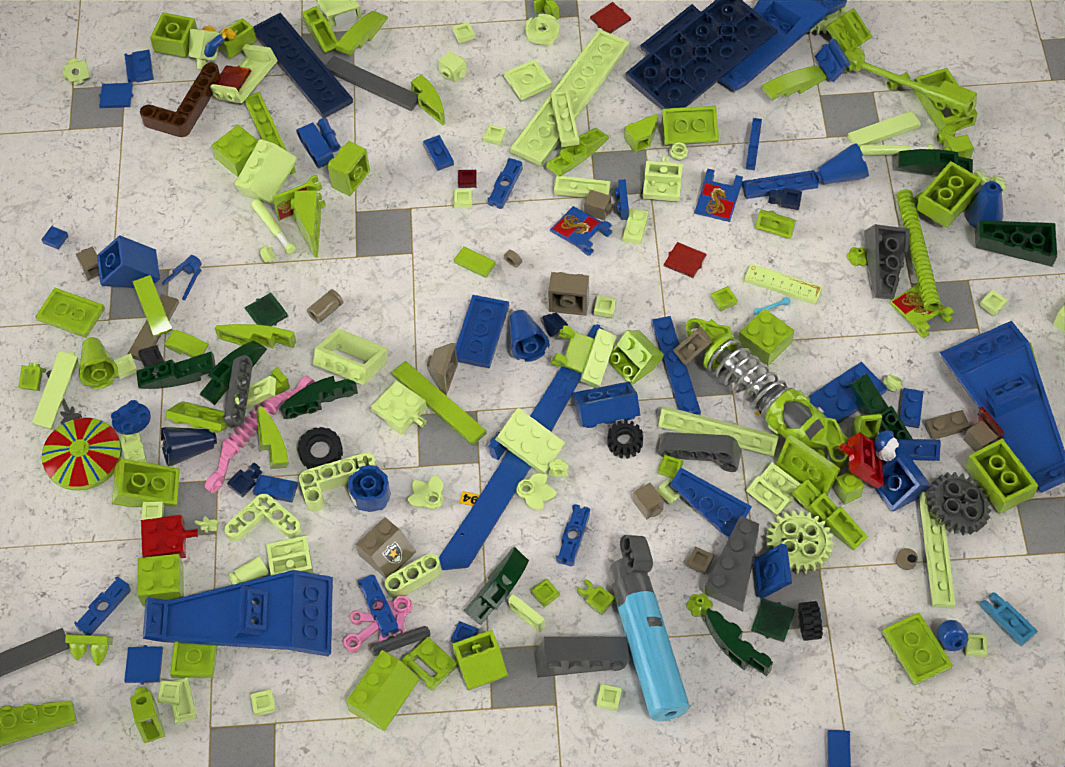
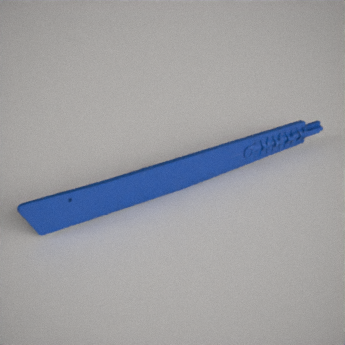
(503, 484)

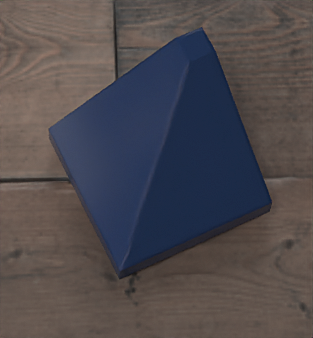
(553, 323)

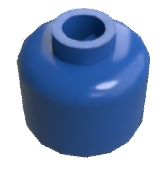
(952, 635)

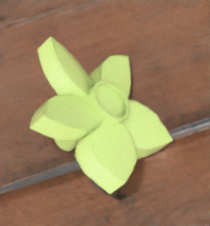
(207, 524)

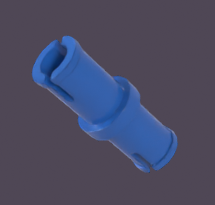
(328, 134)

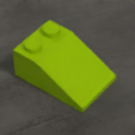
(308, 217)
(144, 482)

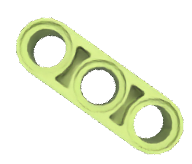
(417, 567)

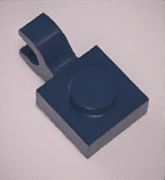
(788, 198)
(243, 481)

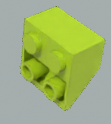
(244, 35)
(635, 356)
(480, 660)

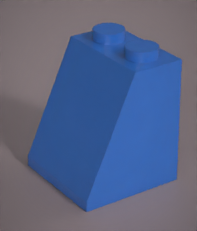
(126, 262)

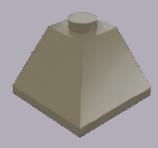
(443, 366)

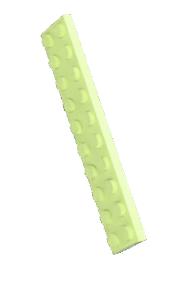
(582, 82)

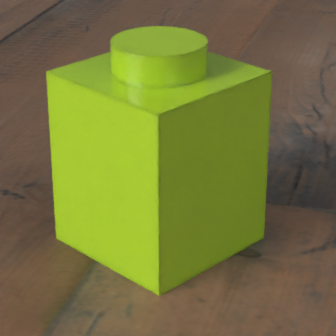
(848, 487)

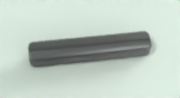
(400, 640)

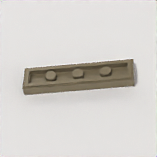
(145, 337)

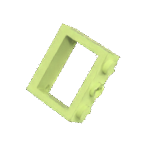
(356, 346)

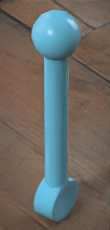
(786, 301)

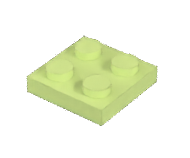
(528, 79)

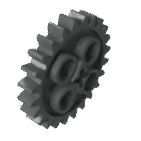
(958, 503)

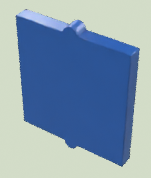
(116, 95)
(143, 664)

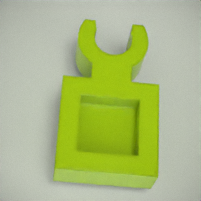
(597, 598)

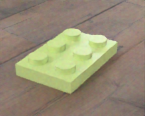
(530, 441)

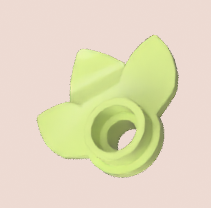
(425, 492)
(538, 493)

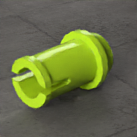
(892, 85)

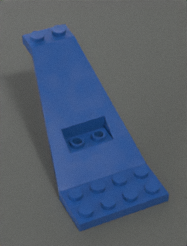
(1004, 379)
(289, 615)

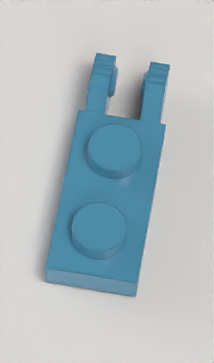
(1009, 619)

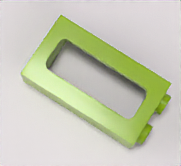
(936, 79)

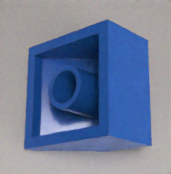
(902, 482)

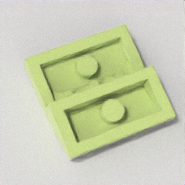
(773, 489)

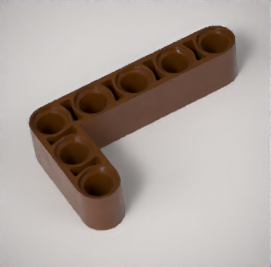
(183, 120)

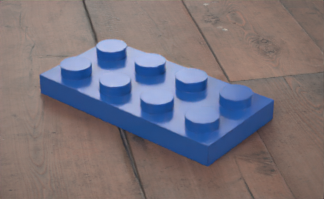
(481, 331)
(838, 398)

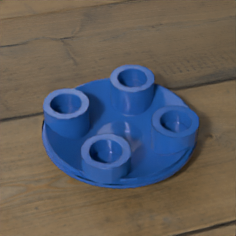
(131, 418)

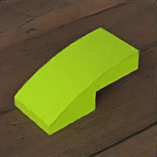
(185, 343)

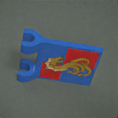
(718, 199)
(579, 228)

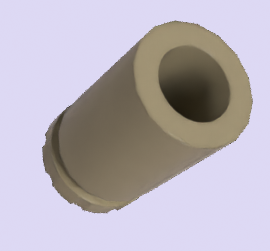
(325, 306)

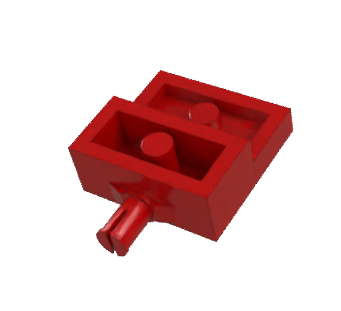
(863, 459)
(165, 536)

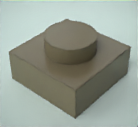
(700, 560)

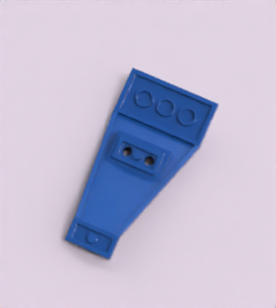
(792, 21)

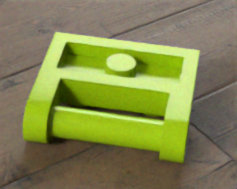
(434, 659)

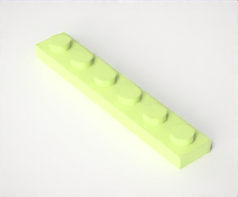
(692, 423)
(937, 557)

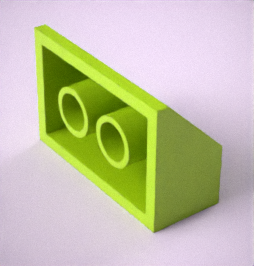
(382, 691)

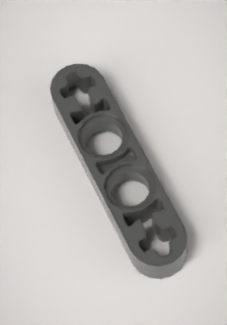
(235, 413)

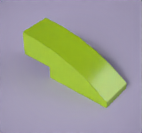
(319, 29)
(428, 98)
(152, 306)
(867, 425)
(271, 440)

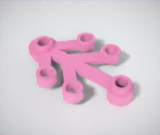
(373, 628)

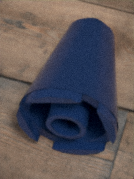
(185, 443)

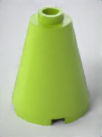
(96, 365)

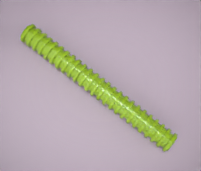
(918, 250)

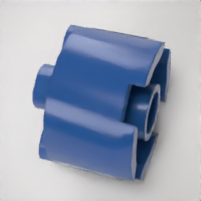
(369, 488)

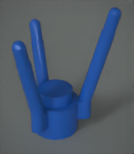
(190, 265)

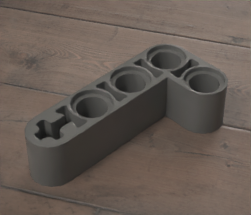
(702, 447)

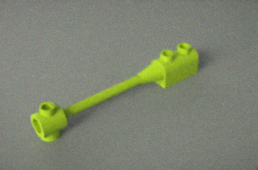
(947, 95)

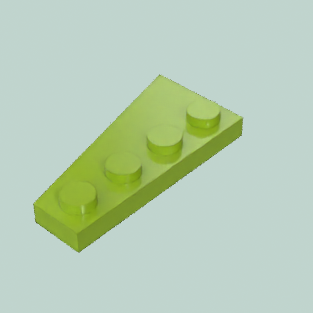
(34, 720)

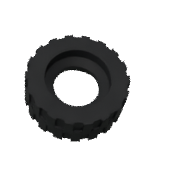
(319, 435)

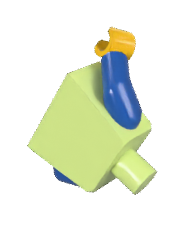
(205, 43)

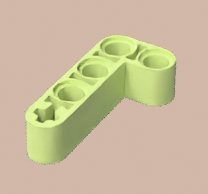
(337, 479)

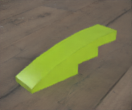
(360, 32)
(794, 81)
(574, 155)
(264, 335)
(835, 517)

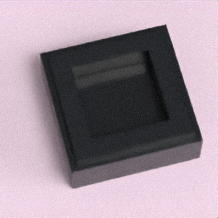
(150, 356)

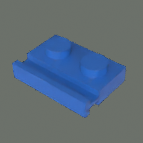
(832, 60)
(139, 66)

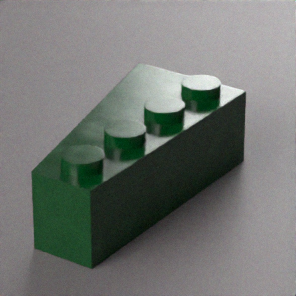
(1020, 240)

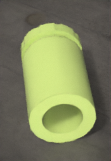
(250, 571)

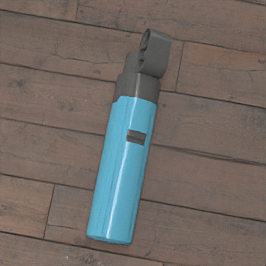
(646, 631)

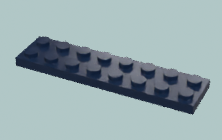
(302, 65)

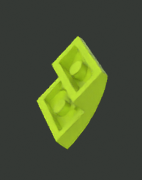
(849, 30)

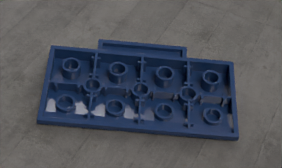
(697, 51)

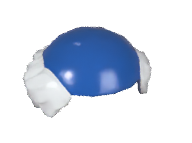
(885, 445)

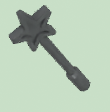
(68, 414)

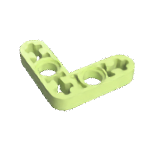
(262, 512)

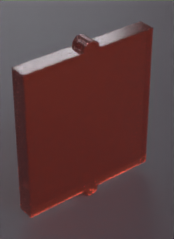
(610, 18)
(233, 76)
(685, 260)
(990, 422)

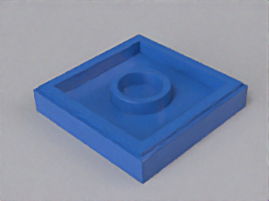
(772, 571)

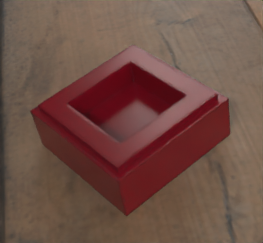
(467, 178)

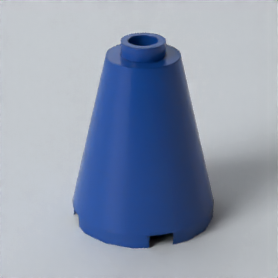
(843, 167)
(986, 204)
(527, 337)

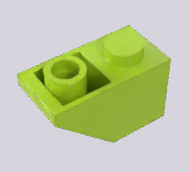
(641, 133)

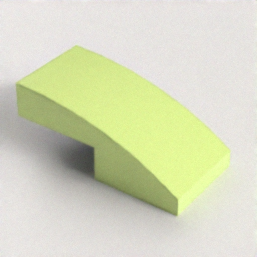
(133, 447)

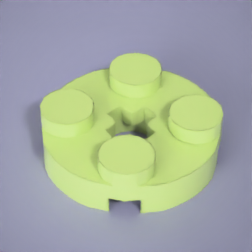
(545, 37)
(995, 178)

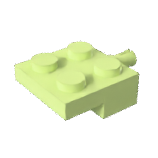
(662, 180)
(400, 407)
(289, 556)

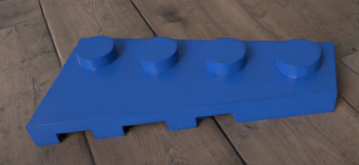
(711, 502)

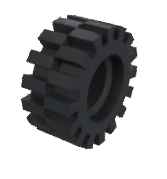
(625, 429)
(810, 620)

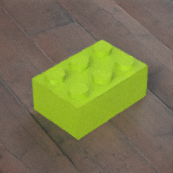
(949, 194)
(1001, 476)

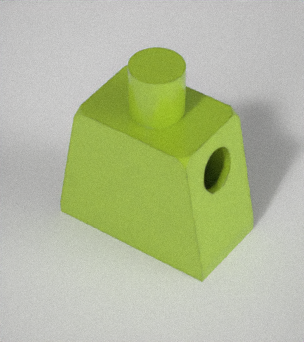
(145, 708)

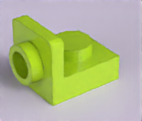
(548, 6)
(31, 376)

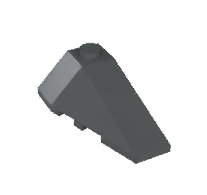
(885, 257)

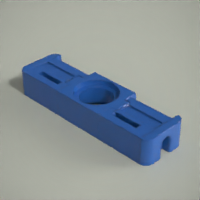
(753, 144)
(501, 193)
(571, 546)
(373, 594)
(93, 617)

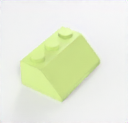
(265, 171)

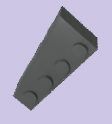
(733, 569)
(580, 655)

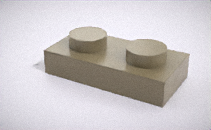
(693, 346)
(947, 425)

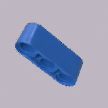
(315, 145)

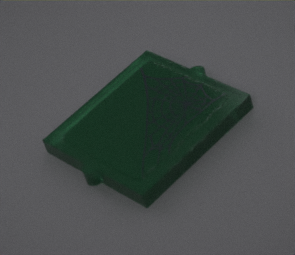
(266, 311)
(773, 620)

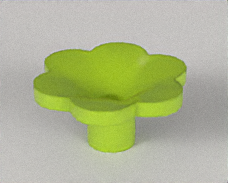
(857, 256)
(699, 604)

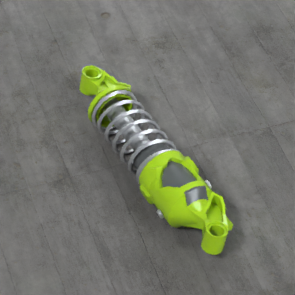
(783, 408)

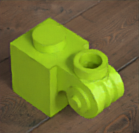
(958, 144)

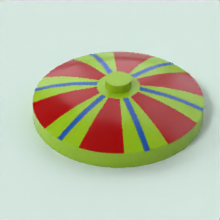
(81, 454)

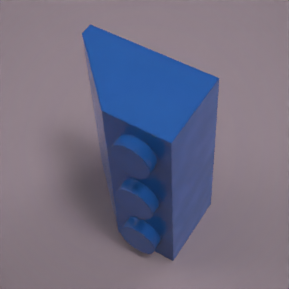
(606, 404)

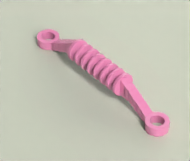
(230, 447)

